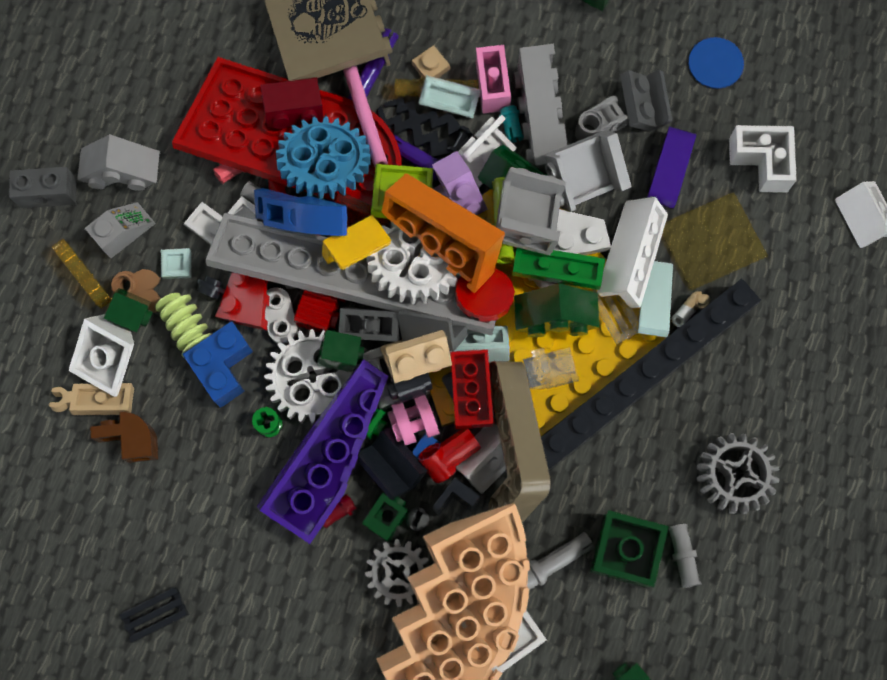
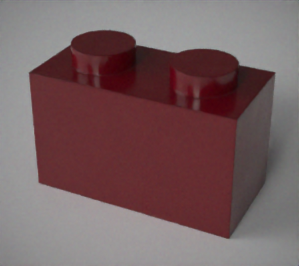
(291, 102)

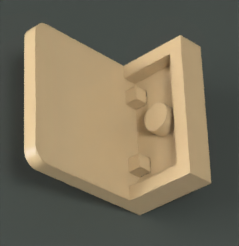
(417, 356)

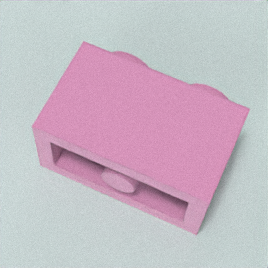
(493, 78)

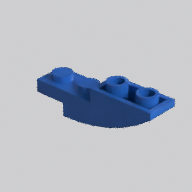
(300, 213)

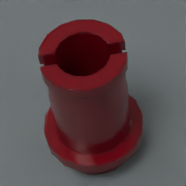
(344, 507)

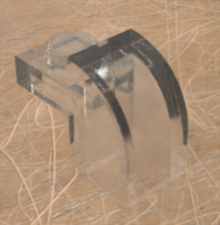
(550, 369)

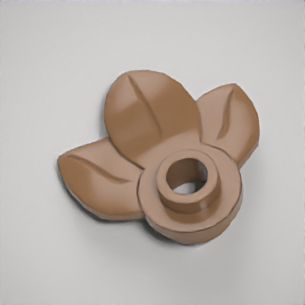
(141, 284)

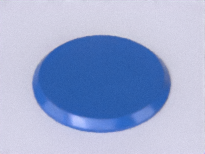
(716, 62)

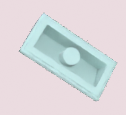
(496, 344)

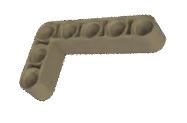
(520, 440)

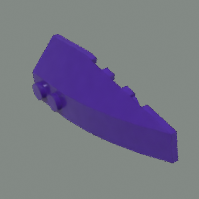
(324, 460)

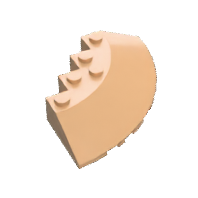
(474, 580)

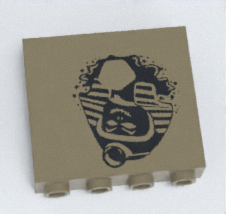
(326, 35)

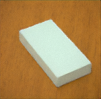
(449, 96)

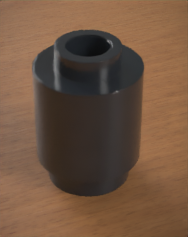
(409, 389)

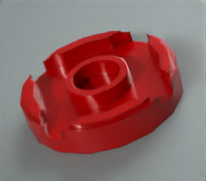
(489, 301)

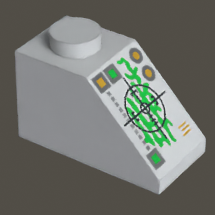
(119, 227)

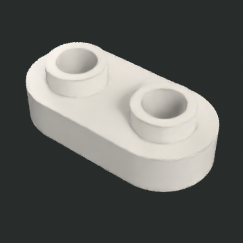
(280, 314)

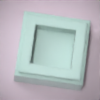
(176, 263)

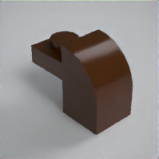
(136, 437)

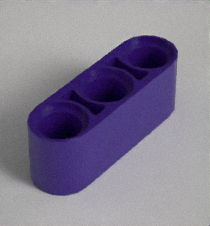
(671, 166)

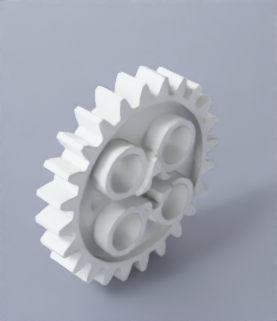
(389, 275)
(305, 351)

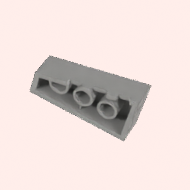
(538, 103)

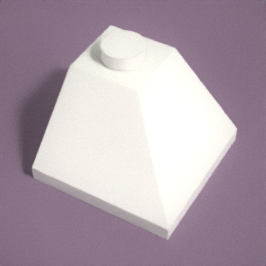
(102, 353)

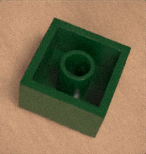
(629, 549)

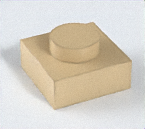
(431, 63)

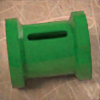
(259, 418)

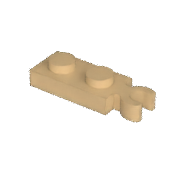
(91, 400)

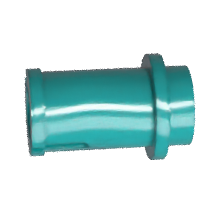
(511, 123)

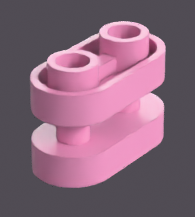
(405, 429)

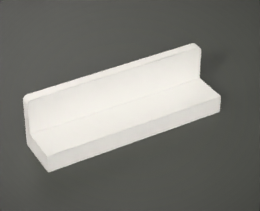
(633, 250)

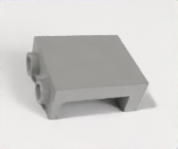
(589, 168)
(530, 210)

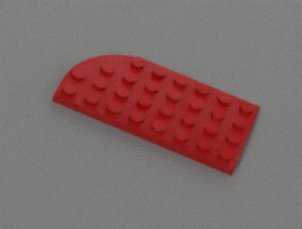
(231, 128)

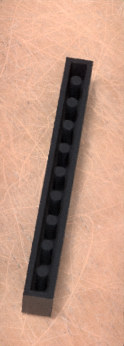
(648, 373)

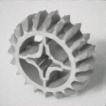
(750, 479)

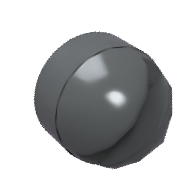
(423, 522)

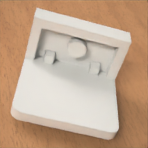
(477, 151)

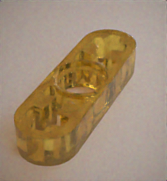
(81, 273)

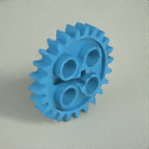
(323, 149)

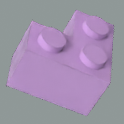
(458, 183)

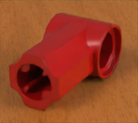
(444, 457)

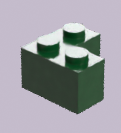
(556, 310)

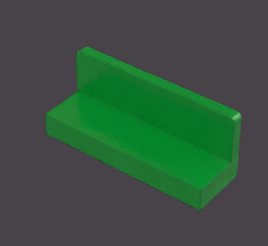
(560, 268)

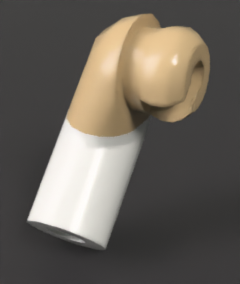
(689, 307)

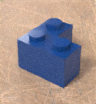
(213, 359)

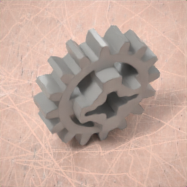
(388, 584)

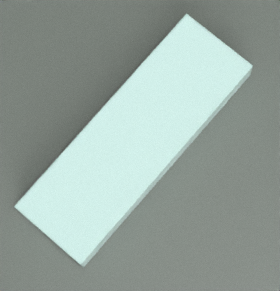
(656, 303)

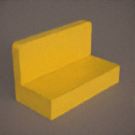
(360, 242)

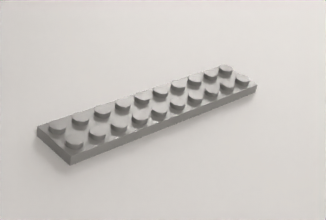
(297, 261)

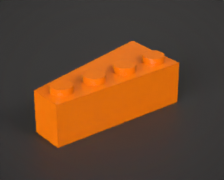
(445, 228)

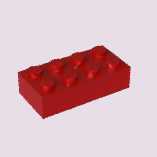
(471, 389)

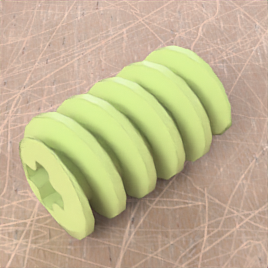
(181, 321)

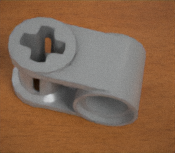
(602, 117)

